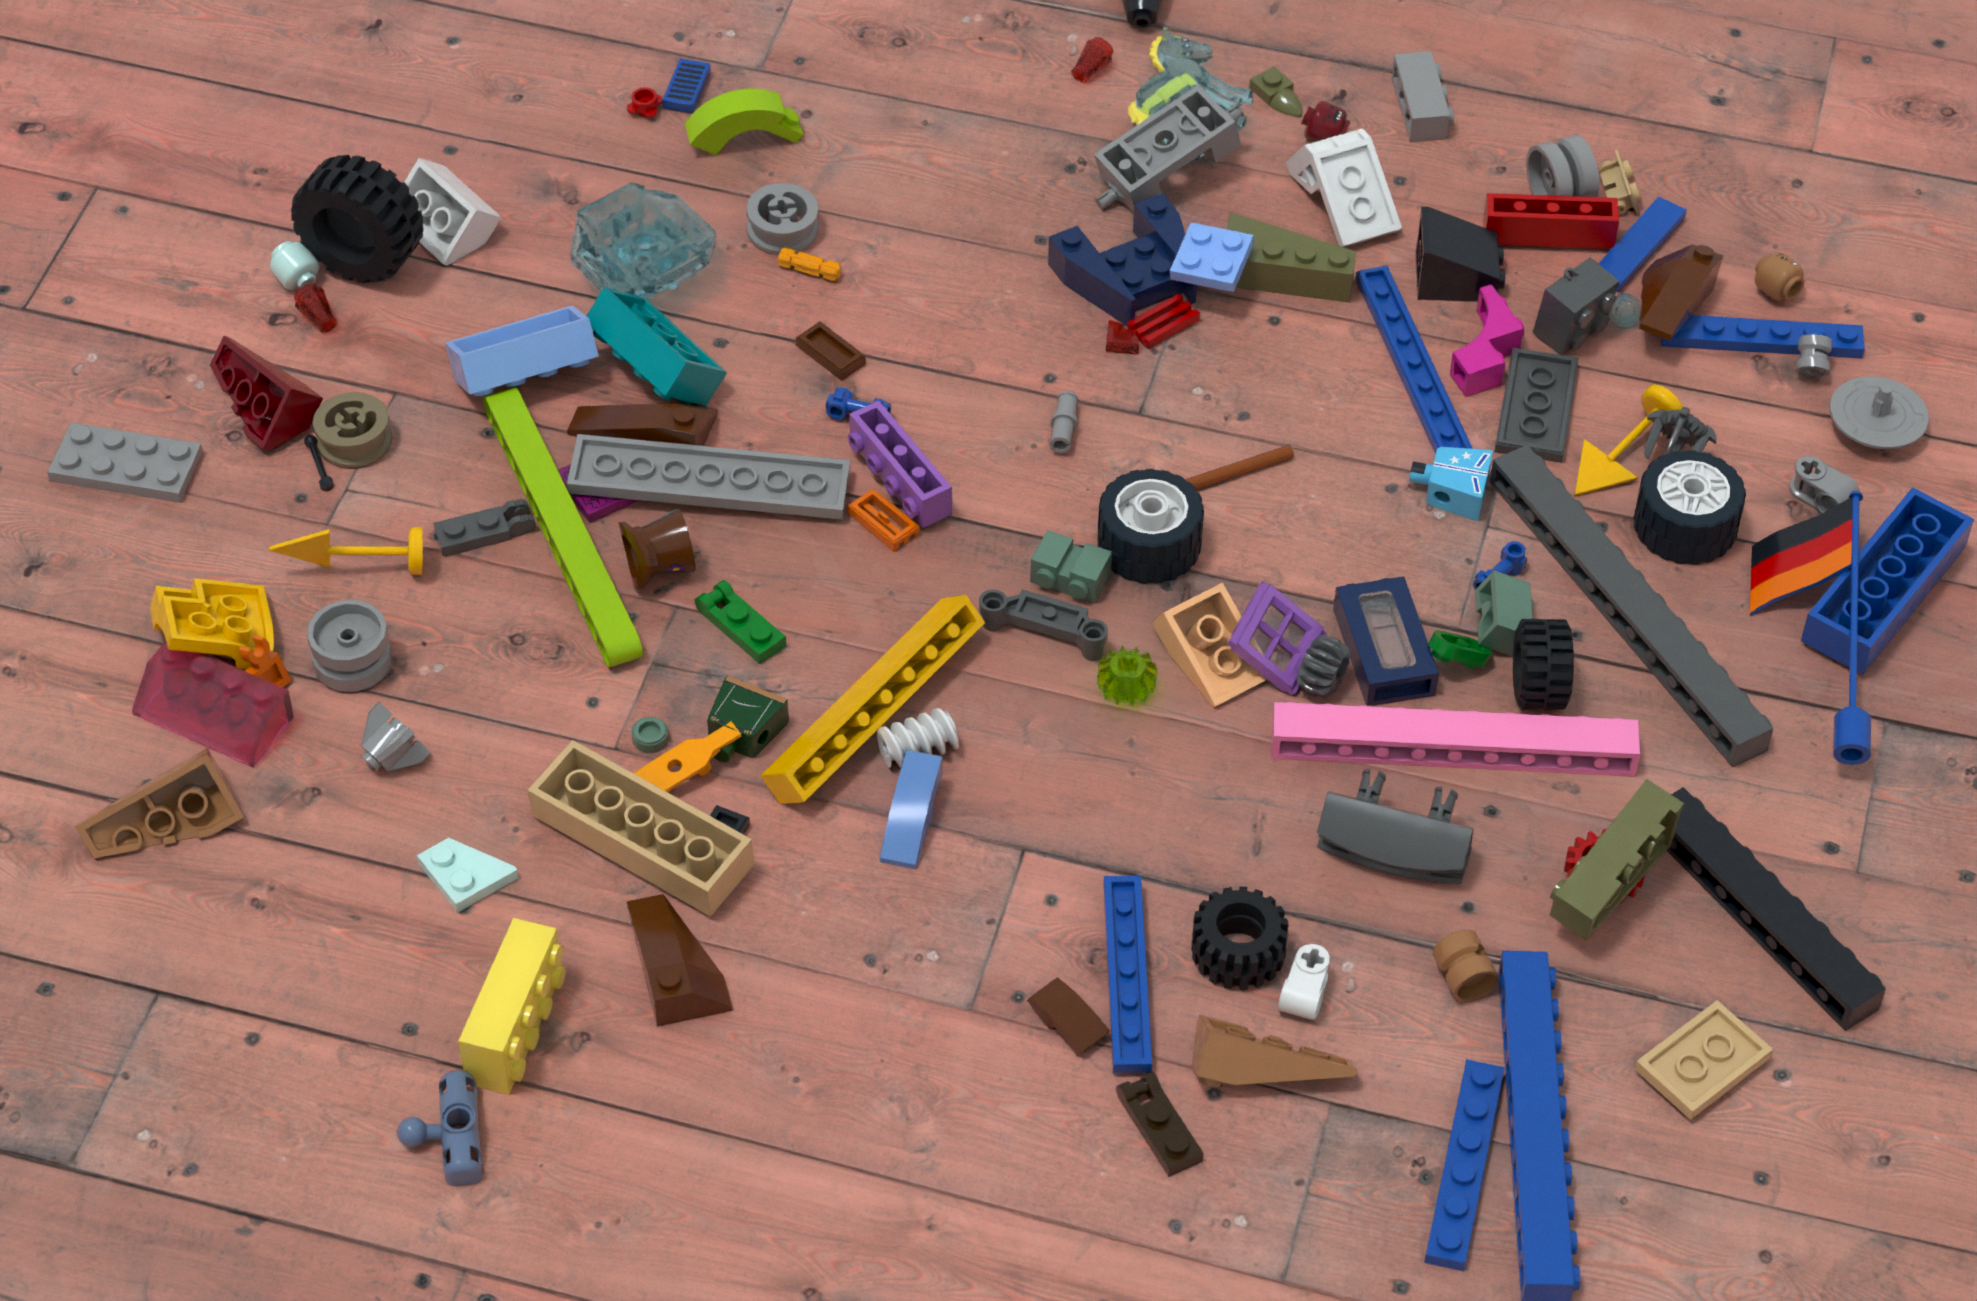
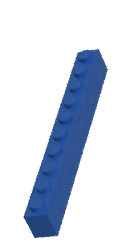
(1536, 1129)

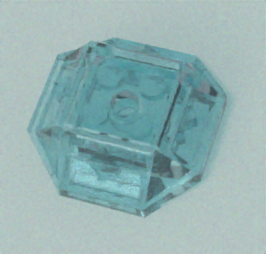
(640, 241)

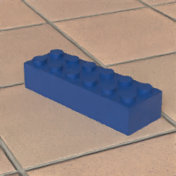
(1893, 578)

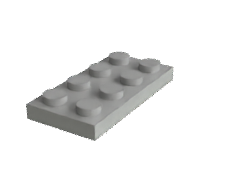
(125, 462)

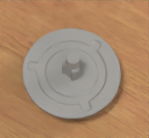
(1879, 412)

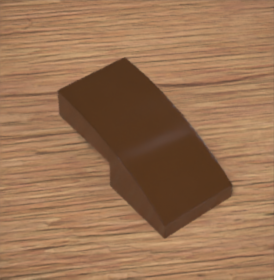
(1069, 1014)

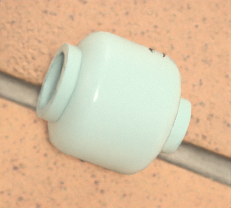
(293, 265)

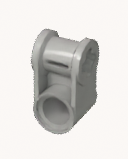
(1824, 487)

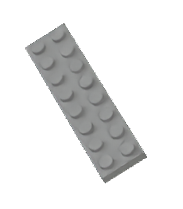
(709, 476)

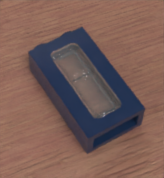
(1385, 641)

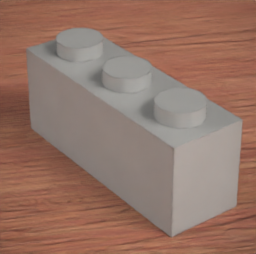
(1421, 96)

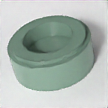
(649, 734)

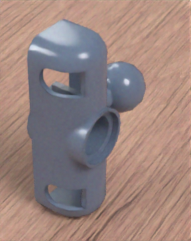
(456, 1107)

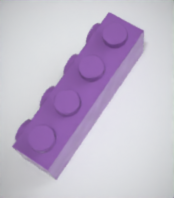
(900, 464)

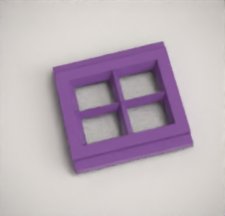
(1274, 637)

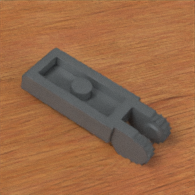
(484, 527)

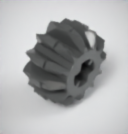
(1323, 666)

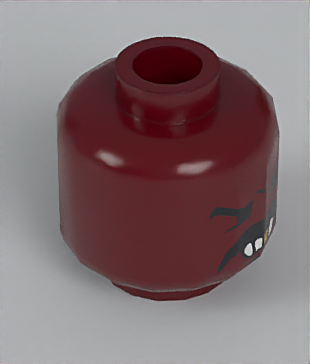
(1324, 121)

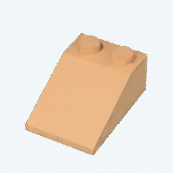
(1197, 641)

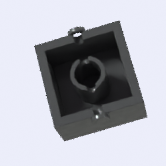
(1576, 306)

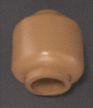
(1779, 277)

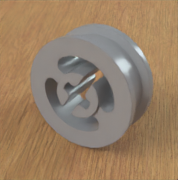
(782, 205)

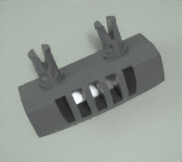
(1395, 838)

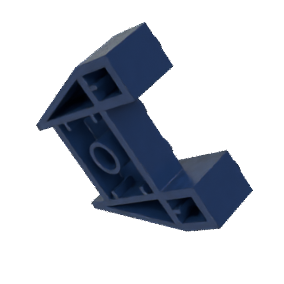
(1130, 273)

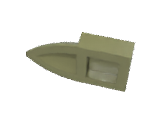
(1276, 91)

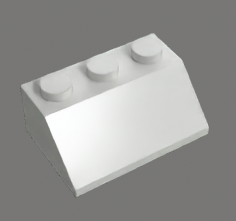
(452, 213)

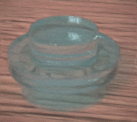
(1625, 310)

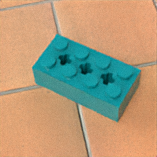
(654, 347)

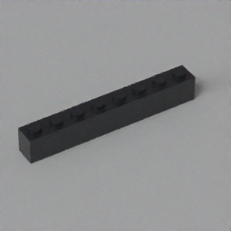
(1774, 916)

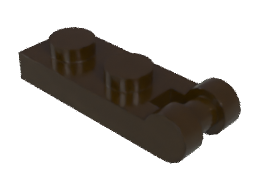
(1160, 1124)

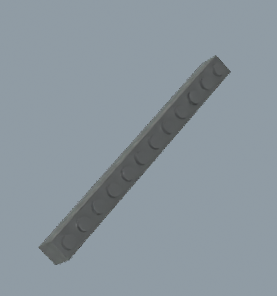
(1632, 606)

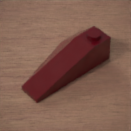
(263, 395)

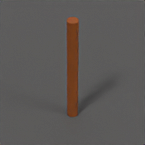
(1241, 467)

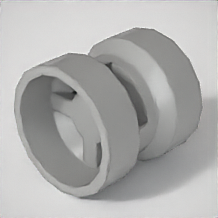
(1814, 355)

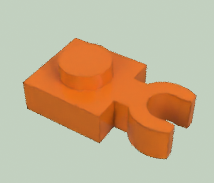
(265, 663)

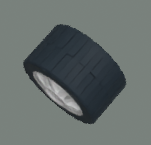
(1689, 507)
(1151, 525)

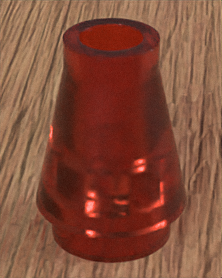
(1094, 57)
(315, 306)

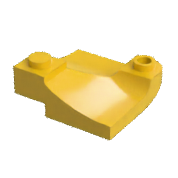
(213, 617)

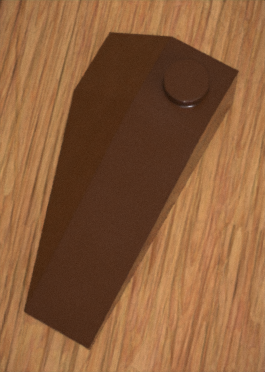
(1676, 288)
(650, 422)
(676, 967)

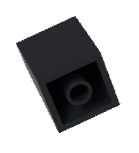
(1455, 258)

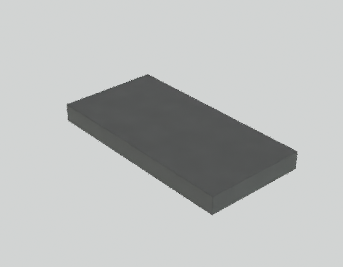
(1537, 403)

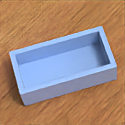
(522, 350)

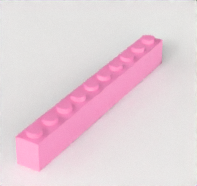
(1455, 739)

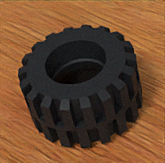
(1543, 664)
(1239, 962)

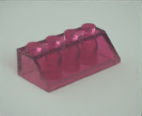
(212, 704)

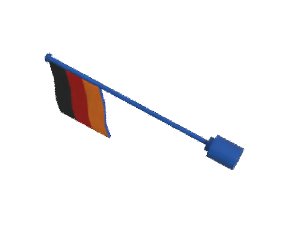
(1803, 559)

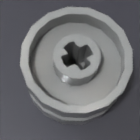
(1563, 168)
(349, 645)

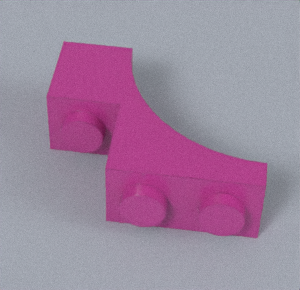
(1482, 361)

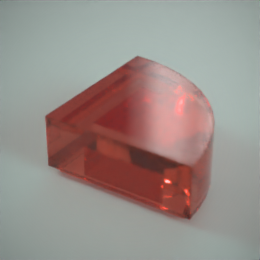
(1121, 340)

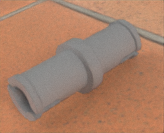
(1064, 422)

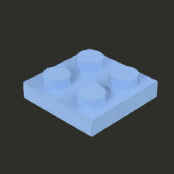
(1212, 257)

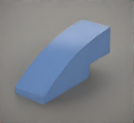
(911, 809)

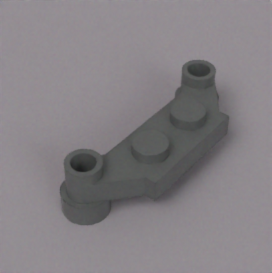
(1045, 616)

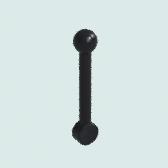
(325, 482)

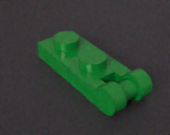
(740, 622)

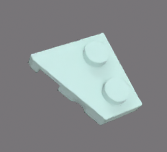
(464, 872)

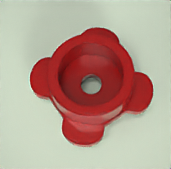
(644, 102)

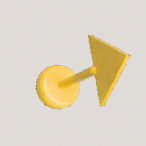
(1601, 470)
(317, 549)

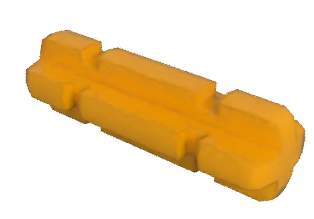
(809, 264)

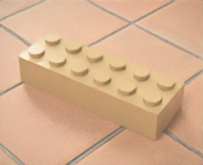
(641, 827)

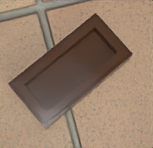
(830, 350)

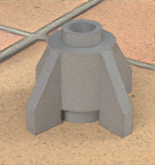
(389, 743)

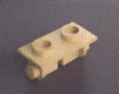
(1618, 174)

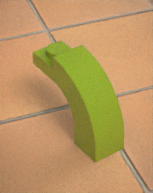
(739, 112)

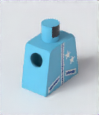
(1455, 479)

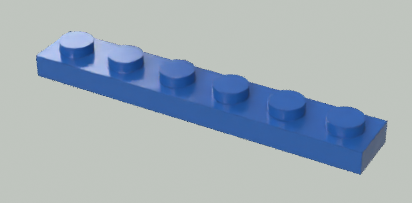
(1764, 335)
(1127, 974)
(1464, 1165)

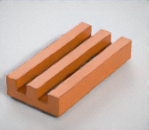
(879, 523)

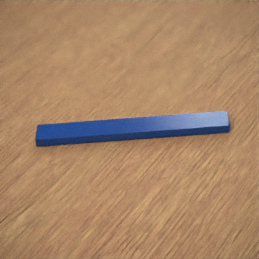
(1411, 359)

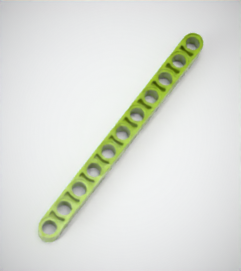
(563, 528)

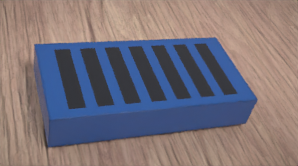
(686, 85)

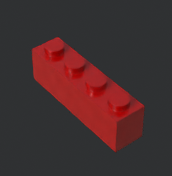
(1552, 220)

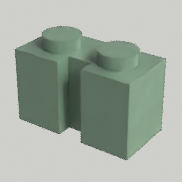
(1070, 568)
(1503, 604)

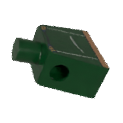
(752, 711)

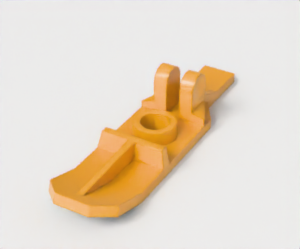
(691, 755)

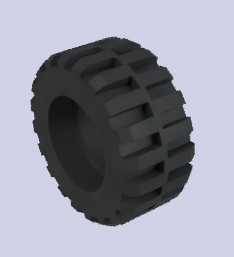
(386, 213)

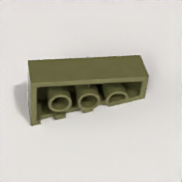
(1294, 263)
(1617, 860)

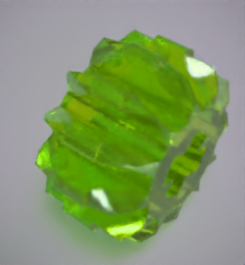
(1127, 676)

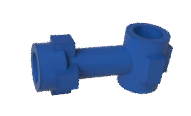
(842, 402)
(1512, 562)

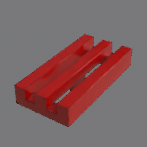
(1159, 318)

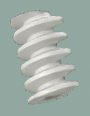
(917, 736)

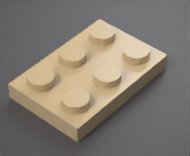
(1703, 1059)

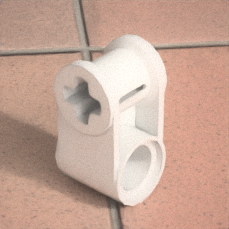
(1306, 983)

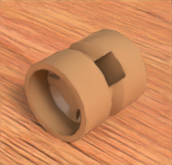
(1466, 965)

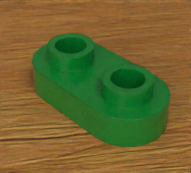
(1459, 648)

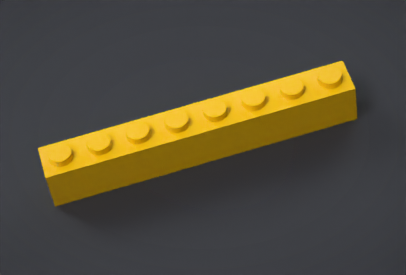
(872, 700)

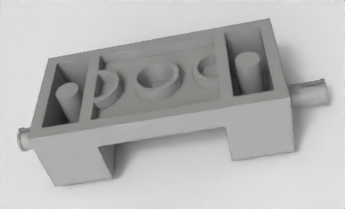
(1137, 163)

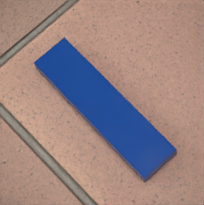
(1642, 240)

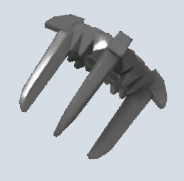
(1672, 425)

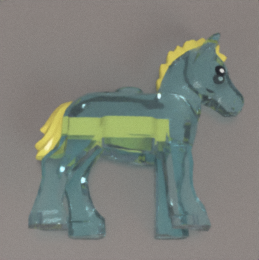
(1180, 71)

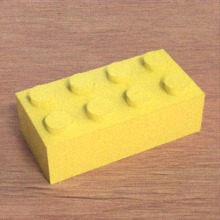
(512, 1006)

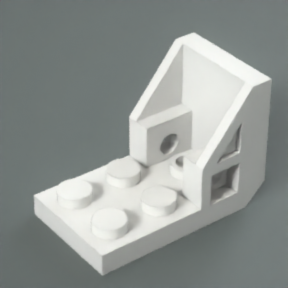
(1350, 185)

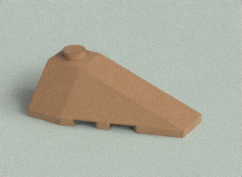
(172, 807)
(1236, 1057)

